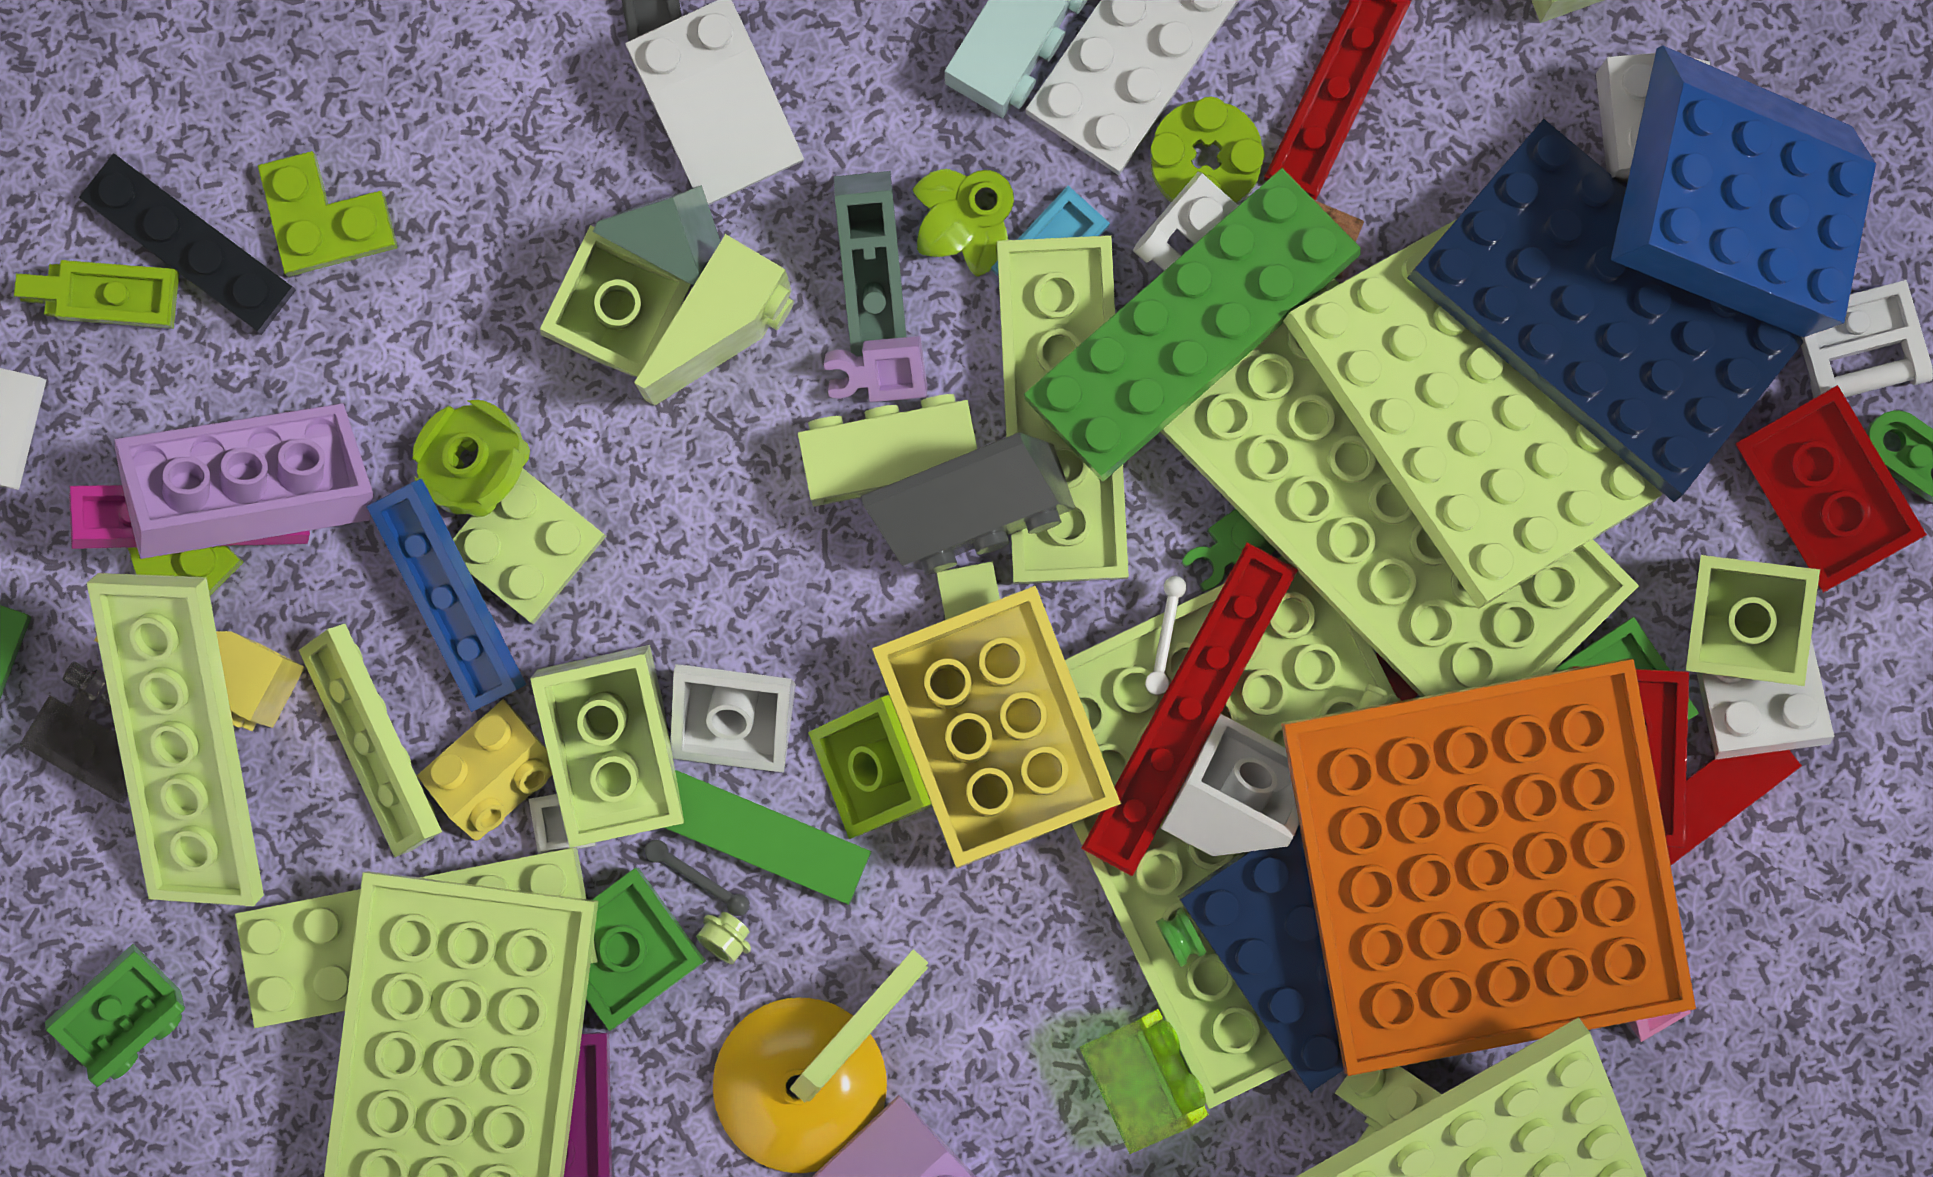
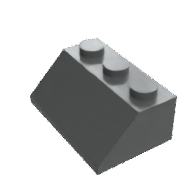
(971, 502)

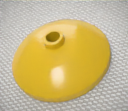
(754, 1076)

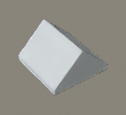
(731, 718)

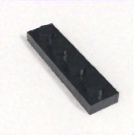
(187, 243)

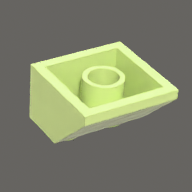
(613, 305)
(1752, 620)

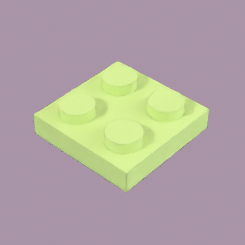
(527, 546)

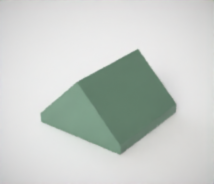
(668, 232)

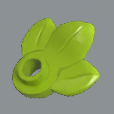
(956, 220)

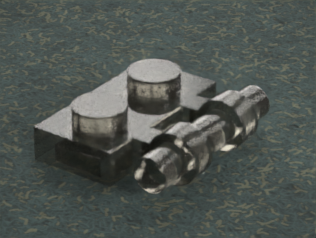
(76, 741)

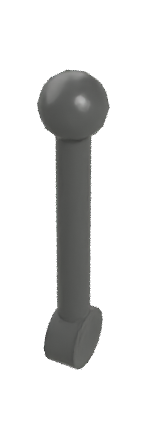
(658, 852)

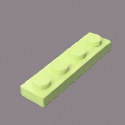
(370, 740)

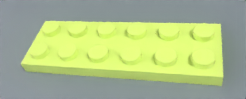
(1049, 304)
(176, 737)
(303, 949)

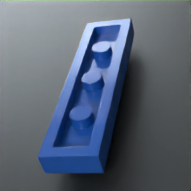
(446, 595)

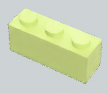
(883, 448)

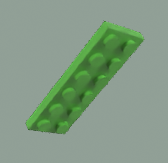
(1192, 324)

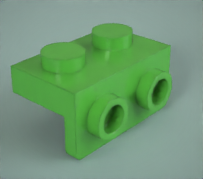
(117, 1015)

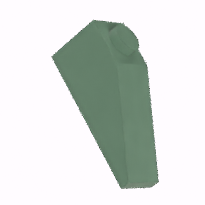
(869, 258)

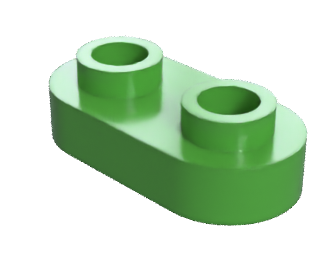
(1915, 457)

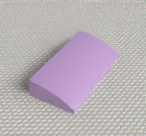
(243, 480)

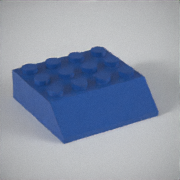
(1744, 197)

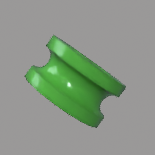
(1181, 937)

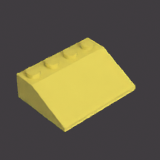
(996, 727)

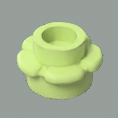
(724, 937)

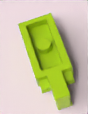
(104, 293)

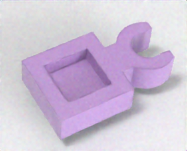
(888, 368)

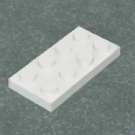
(1125, 73)

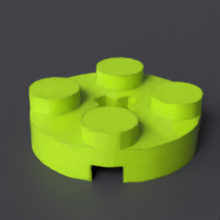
(1207, 123)
(489, 477)

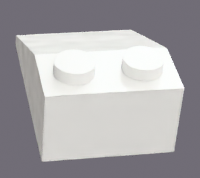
(715, 100)

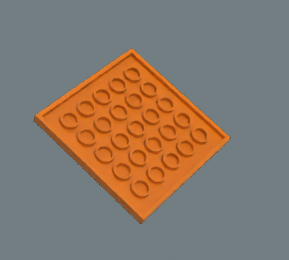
(1488, 866)

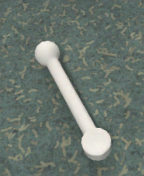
(1157, 682)

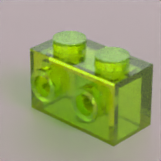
(1145, 1080)

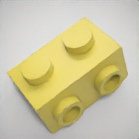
(488, 771)

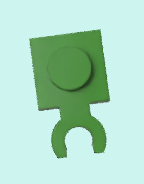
(1230, 536)

